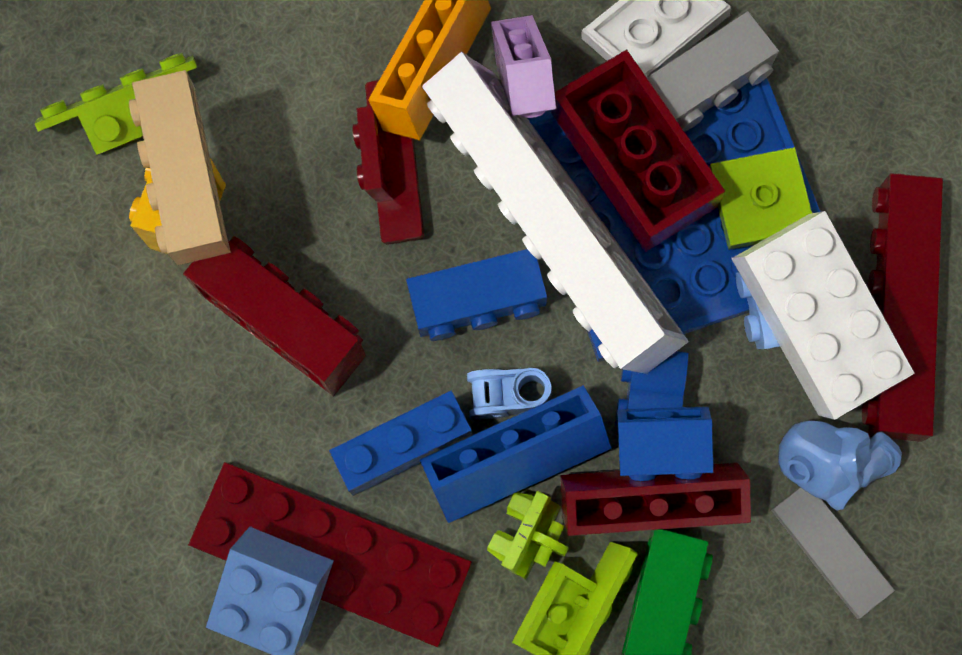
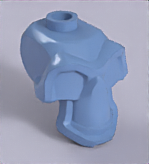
(835, 460)

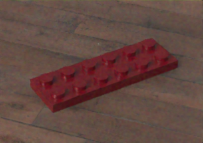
(372, 569)

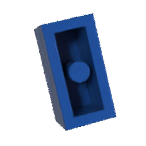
(665, 442)

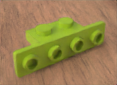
(107, 112)
(573, 607)

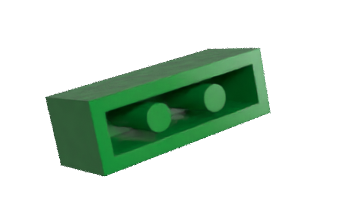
(667, 595)

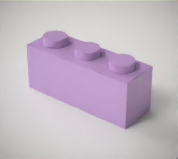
(523, 66)

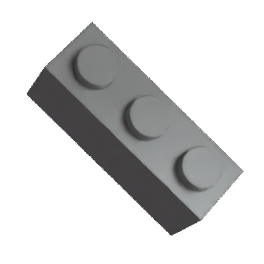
(715, 70)

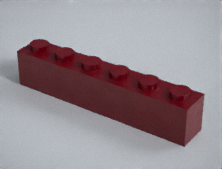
(908, 299)

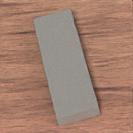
(833, 551)

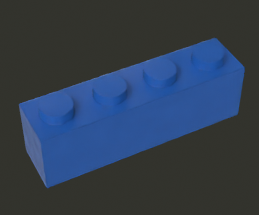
(516, 453)

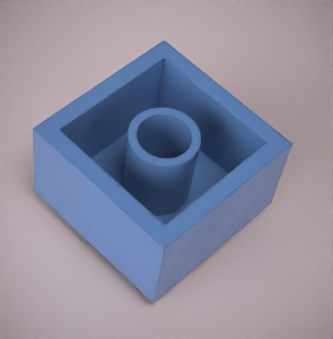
(269, 593)

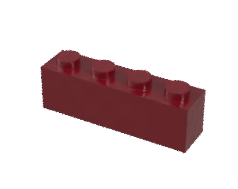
(618, 504)

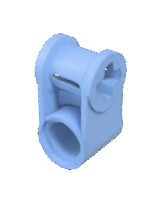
(504, 392)

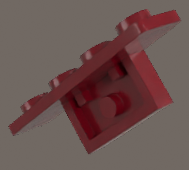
(389, 176)

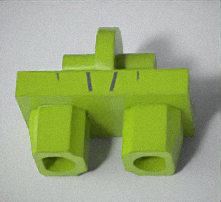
(535, 537)

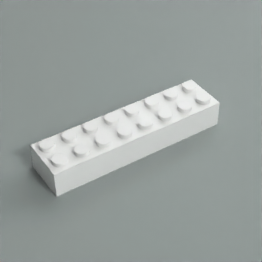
(555, 218)

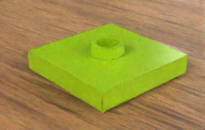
(760, 196)

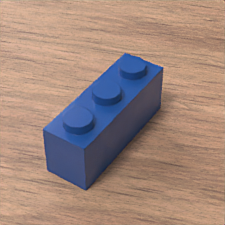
(477, 294)
(400, 443)

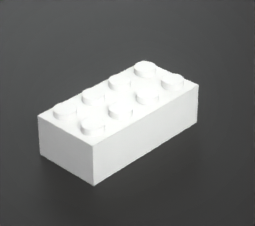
(823, 315)

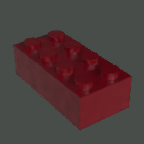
(636, 150)
(278, 315)

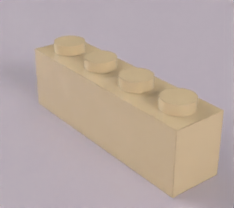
(179, 168)

